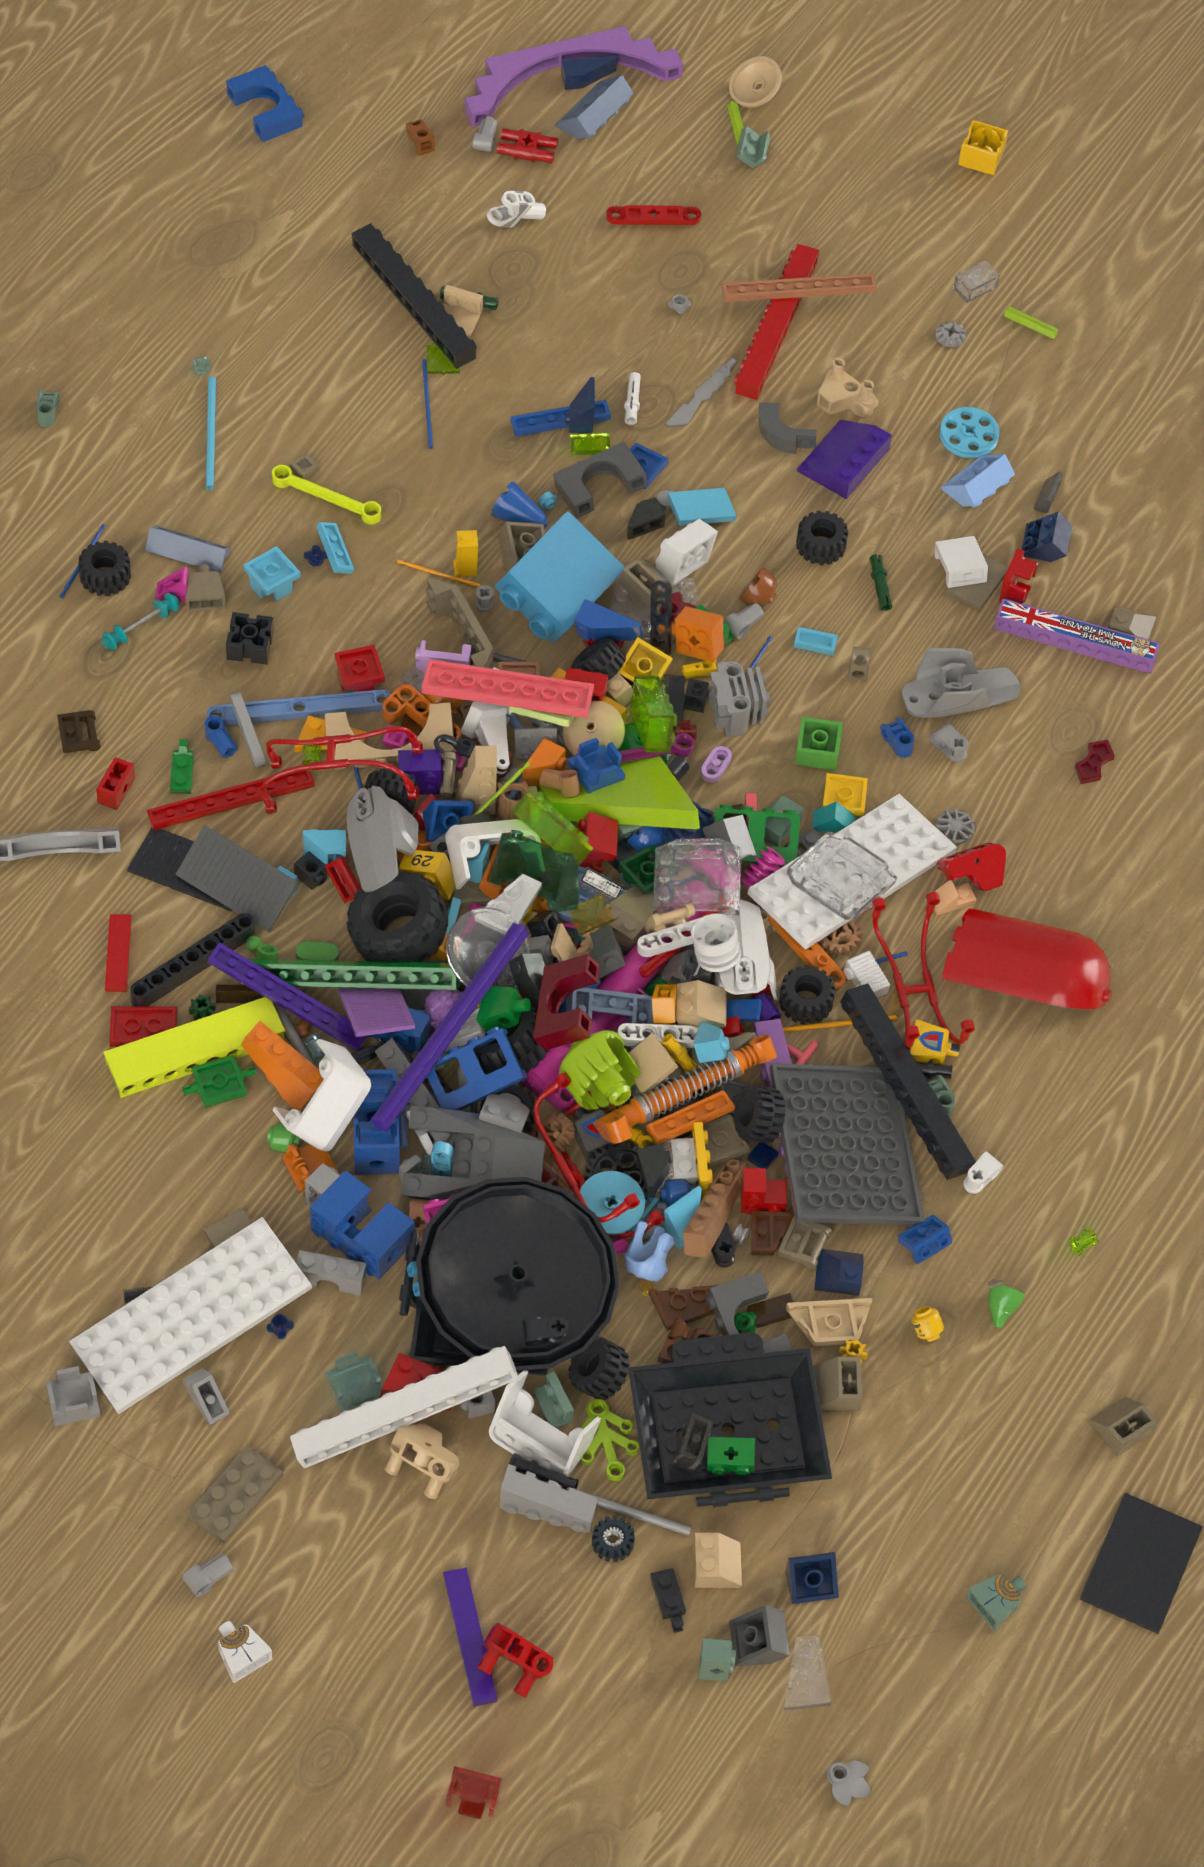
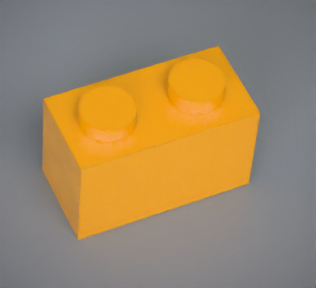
(664, 1004)

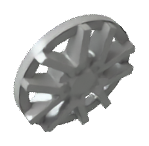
(956, 825)

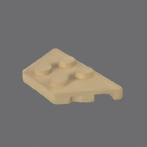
(830, 1320)

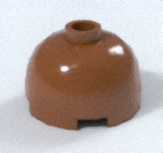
(760, 589)

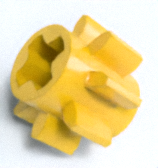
(856, 1349)

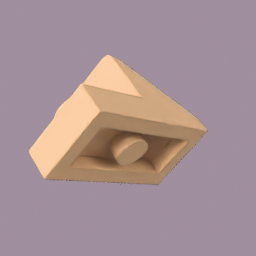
(954, 897)

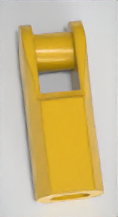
(698, 669)

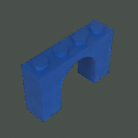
(263, 84)

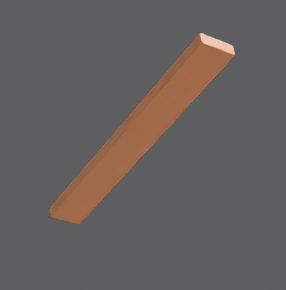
(799, 287)

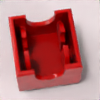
(602, 837)

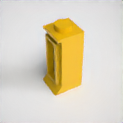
(466, 554)

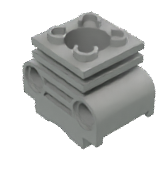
(737, 698)

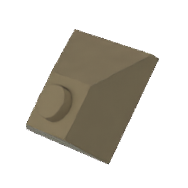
(1132, 622)

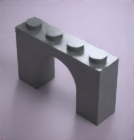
(615, 461)
(605, 951)
(731, 1296)

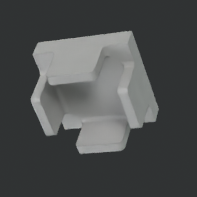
(72, 1396)

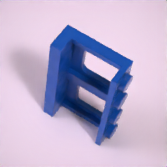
(478, 1083)

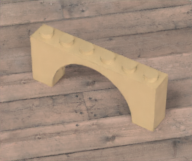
(439, 722)

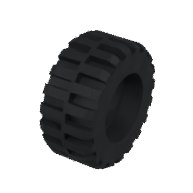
(526, 1049)

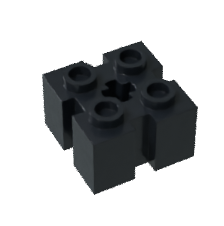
(249, 638)

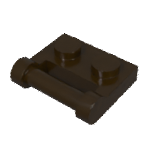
(71, 731)

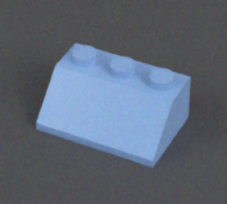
(979, 480)

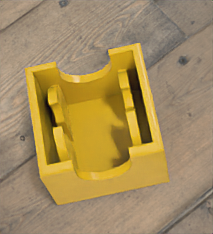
(983, 147)

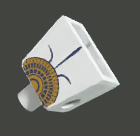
(242, 1650)

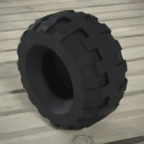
(400, 897)

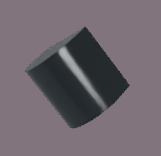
(679, 767)

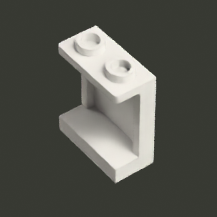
(962, 561)

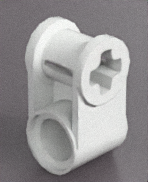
(982, 1173)

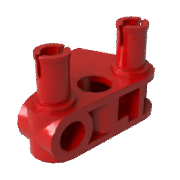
(985, 873)
(516, 1649)

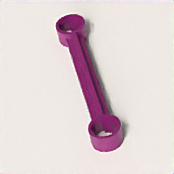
(639, 753)

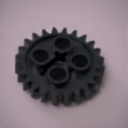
(615, 1159)

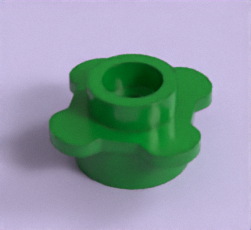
(739, 1321)

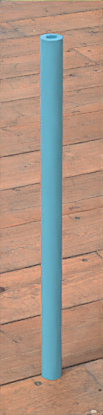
(210, 433)

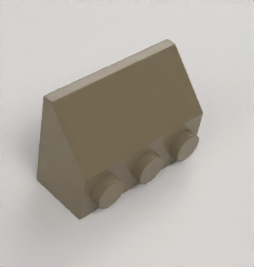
(517, 540)

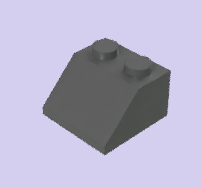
(759, 1637)

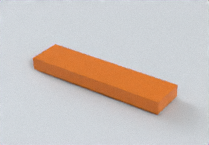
(683, 1119)

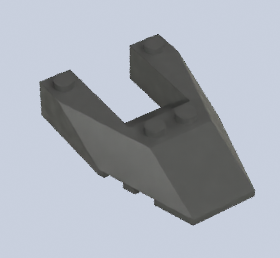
(479, 1153)

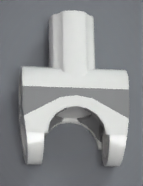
(520, 206)

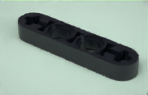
(656, 618)

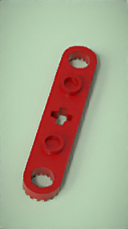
(643, 215)

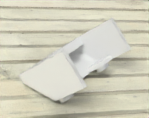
(465, 839)
(334, 1101)
(532, 1437)

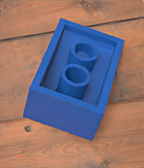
(599, 622)
(412, 1038)

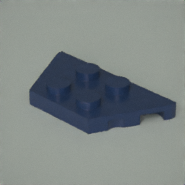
(705, 818)

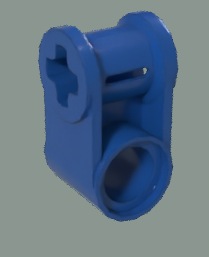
(898, 737)

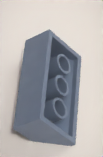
(596, 107)

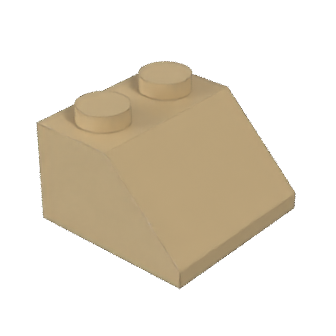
(701, 1003)
(716, 1561)

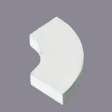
(423, 1136)

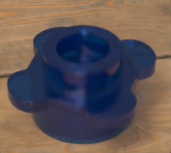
(315, 560)
(277, 1320)

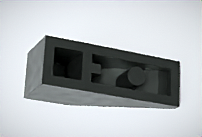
(527, 975)

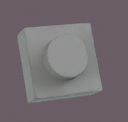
(409, 1166)

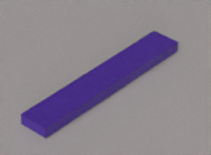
(469, 1635)

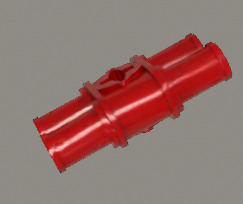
(527, 145)

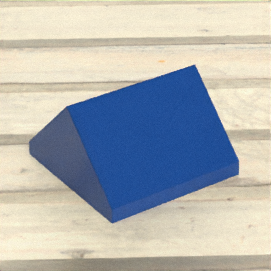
(444, 814)

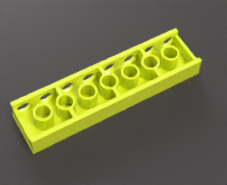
(187, 1045)

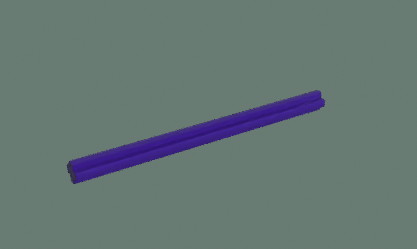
(449, 1027)

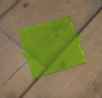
(438, 363)

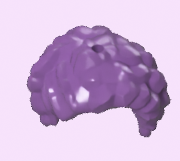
(439, 1004)

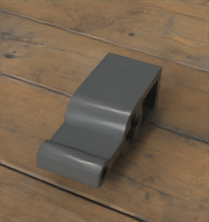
(681, 966)

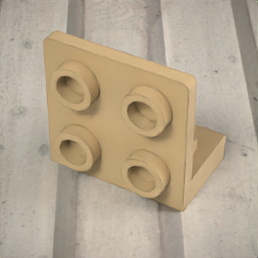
(464, 307)
(563, 947)

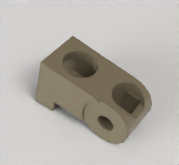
(859, 662)

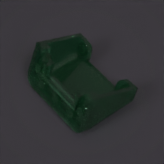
(552, 868)

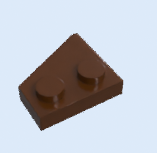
(768, 1231)

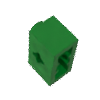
(719, 1451)

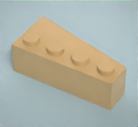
(479, 779)

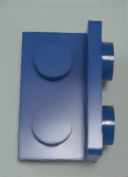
(926, 1238)

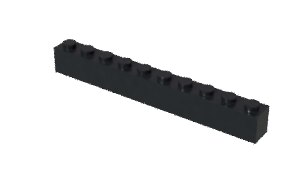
(414, 295)
(907, 1081)

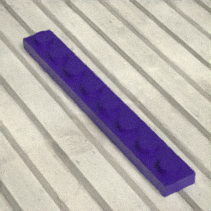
(285, 995)

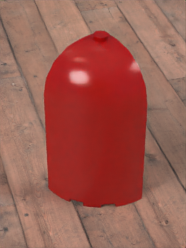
(1028, 961)

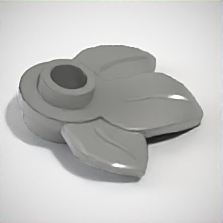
(852, 1782)

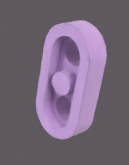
(714, 765)

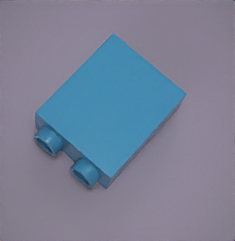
(557, 577)

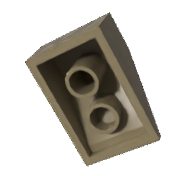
(630, 915)

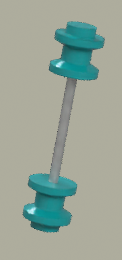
(118, 635)

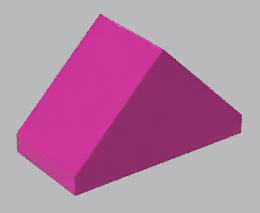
(174, 584)

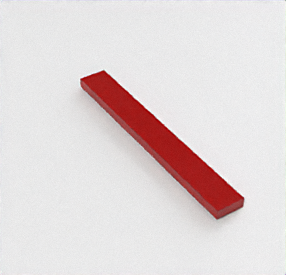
(227, 799)

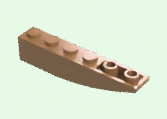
(713, 1210)

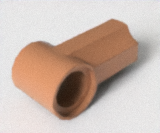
(564, 781)

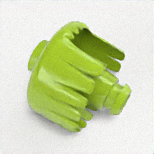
(600, 1067)

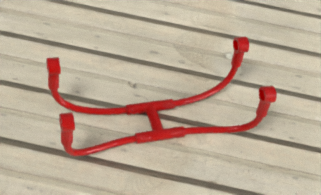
(330, 763)
(912, 1032)
(571, 1172)

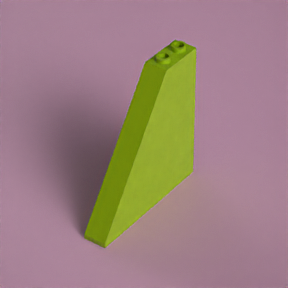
(644, 798)

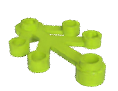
(607, 1436)

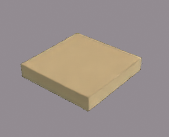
(653, 1063)

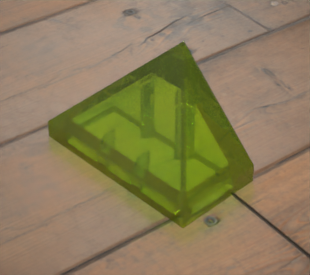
(589, 443)

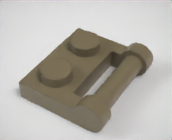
(449, 772)
(797, 1240)

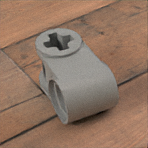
(950, 742)

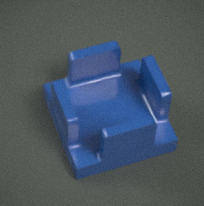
(597, 765)

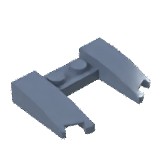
(634, 1006)

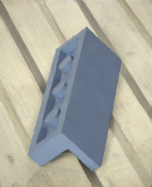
(186, 548)

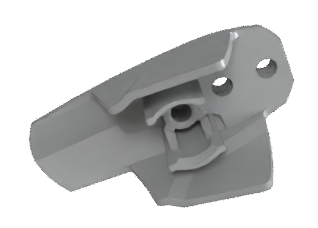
(956, 685)
(376, 833)

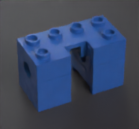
(375, 1149)
(343, 1208)

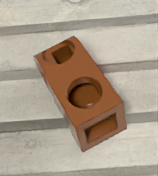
(421, 136)

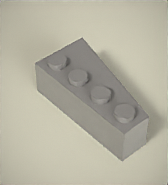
(546, 1501)

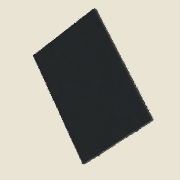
(1141, 1563)

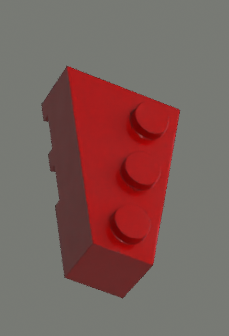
(407, 1371)

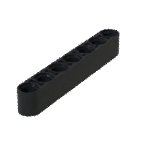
(183, 964)

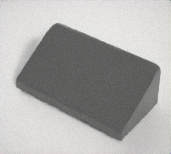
(1048, 493)

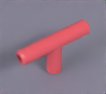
(804, 1056)

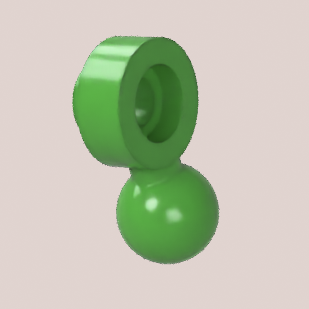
(263, 951)

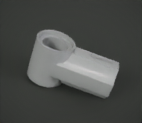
(485, 136)
(741, 622)
(201, 1578)

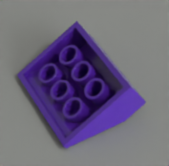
(846, 456)

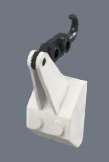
(487, 724)

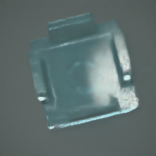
(354, 1381)

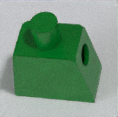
(501, 1008)

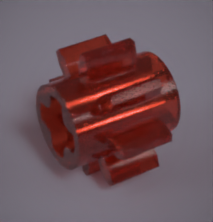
(686, 727)

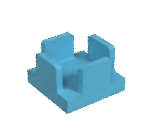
(272, 574)

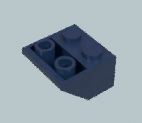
(1047, 538)

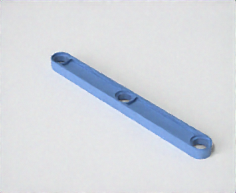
(314, 706)

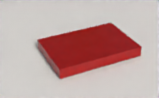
(139, 1022)

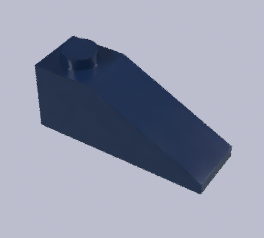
(585, 71)

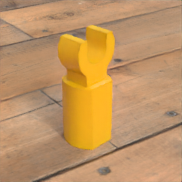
(639, 1137)

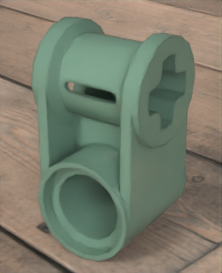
(47, 407)
(943, 1093)

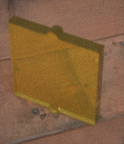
(591, 915)

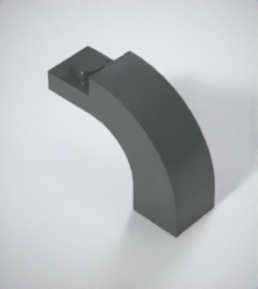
(781, 436)

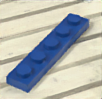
(552, 419)

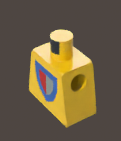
(932, 1044)

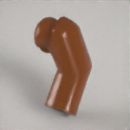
(302, 1028)

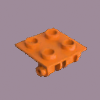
(304, 1161)

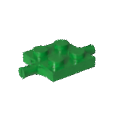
(219, 1081)

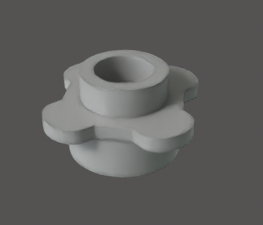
(679, 303)

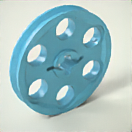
(967, 439)

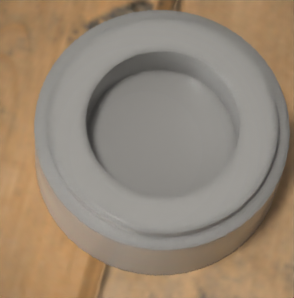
(663, 500)

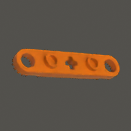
(813, 956)

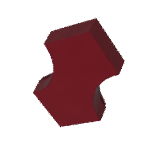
(1090, 768)

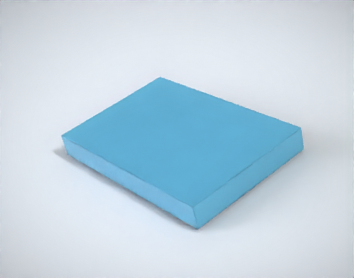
(703, 504)

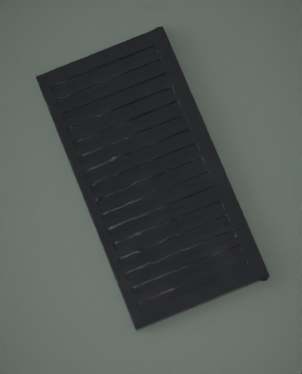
(160, 860)

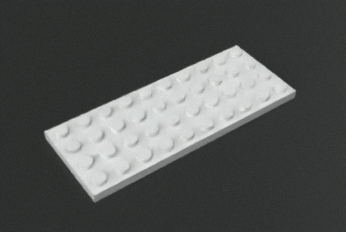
(890, 831)
(190, 1315)

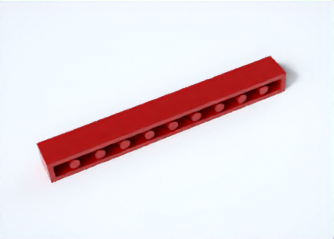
(773, 327)

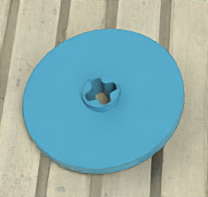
(616, 1186)

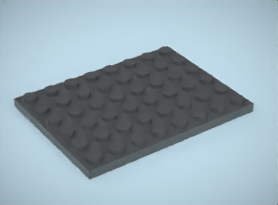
(846, 1146)

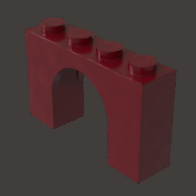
(557, 983)

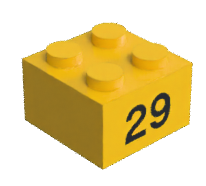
(433, 867)

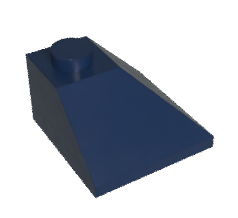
(582, 410)
(839, 1272)

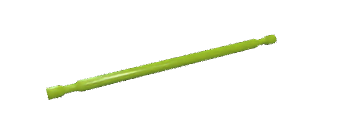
(502, 788)

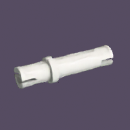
(632, 404)

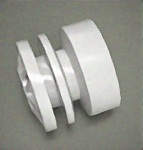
(716, 942)

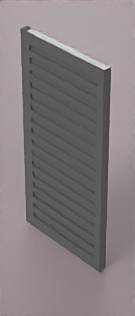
(236, 878)

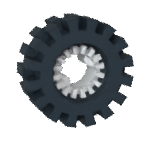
(604, 1531)

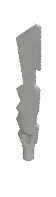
(703, 393)

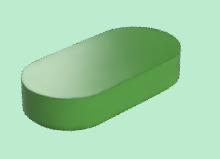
(316, 951)

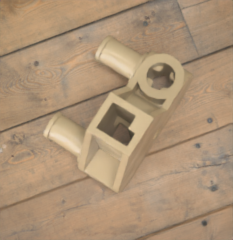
(837, 396)
(422, 1449)

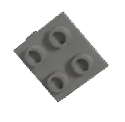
(529, 739)

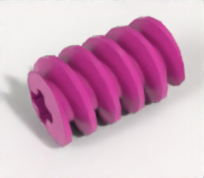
(765, 867)

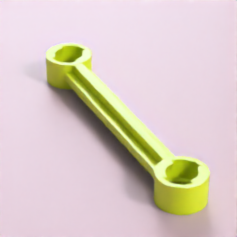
(326, 494)

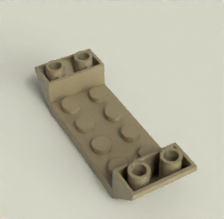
(448, 599)

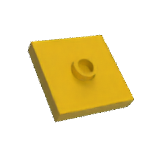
(847, 791)

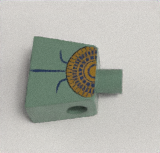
(996, 1598)

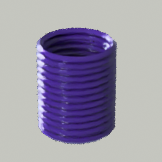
(768, 1009)

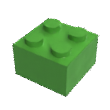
(818, 743)

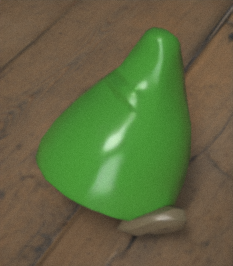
(1003, 1301)

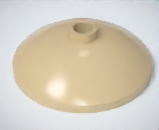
(755, 82)
(608, 727)

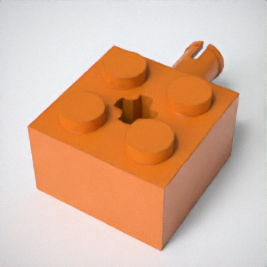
(698, 634)

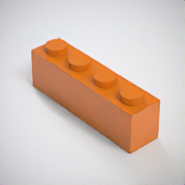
(283, 1065)

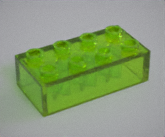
(653, 714)
(552, 826)

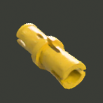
(678, 1053)

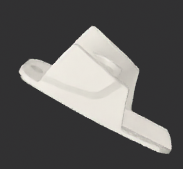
(754, 956)

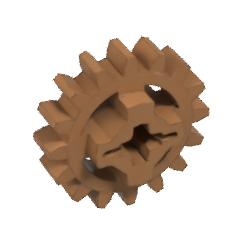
(848, 939)
(558, 1129)

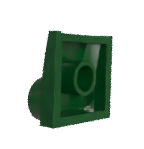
(640, 870)

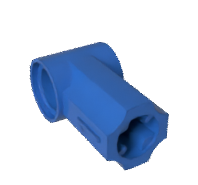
(219, 737)

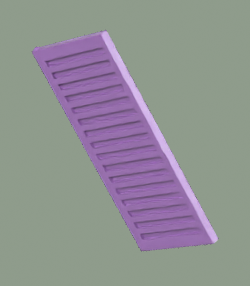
(375, 1010)

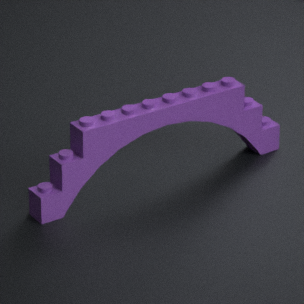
(511, 69)

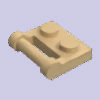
(669, 919)

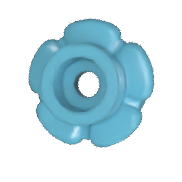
(548, 500)

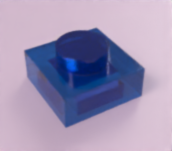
(763, 1156)

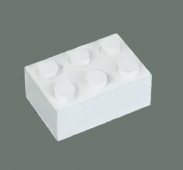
(686, 551)

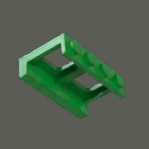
(756, 829)

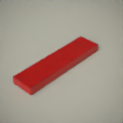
(118, 953)

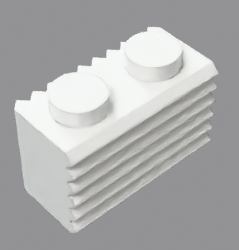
(864, 970)

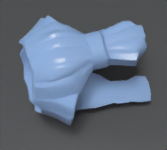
(648, 1260)

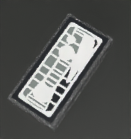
(598, 884)

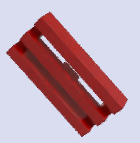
(346, 878)

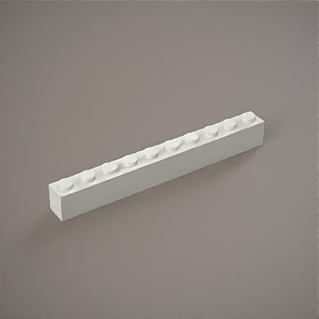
(404, 1407)

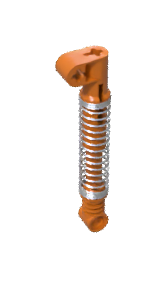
(616, 1124)

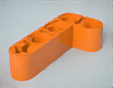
(409, 707)

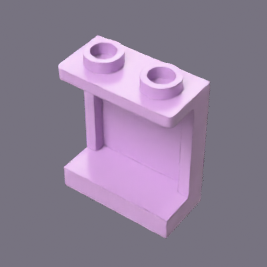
(422, 656)

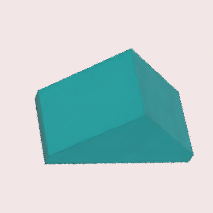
(832, 818)

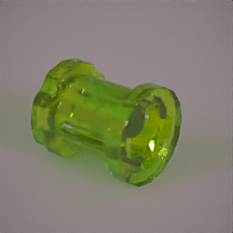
(311, 755)
(1083, 1241)

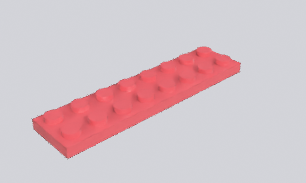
(508, 688)

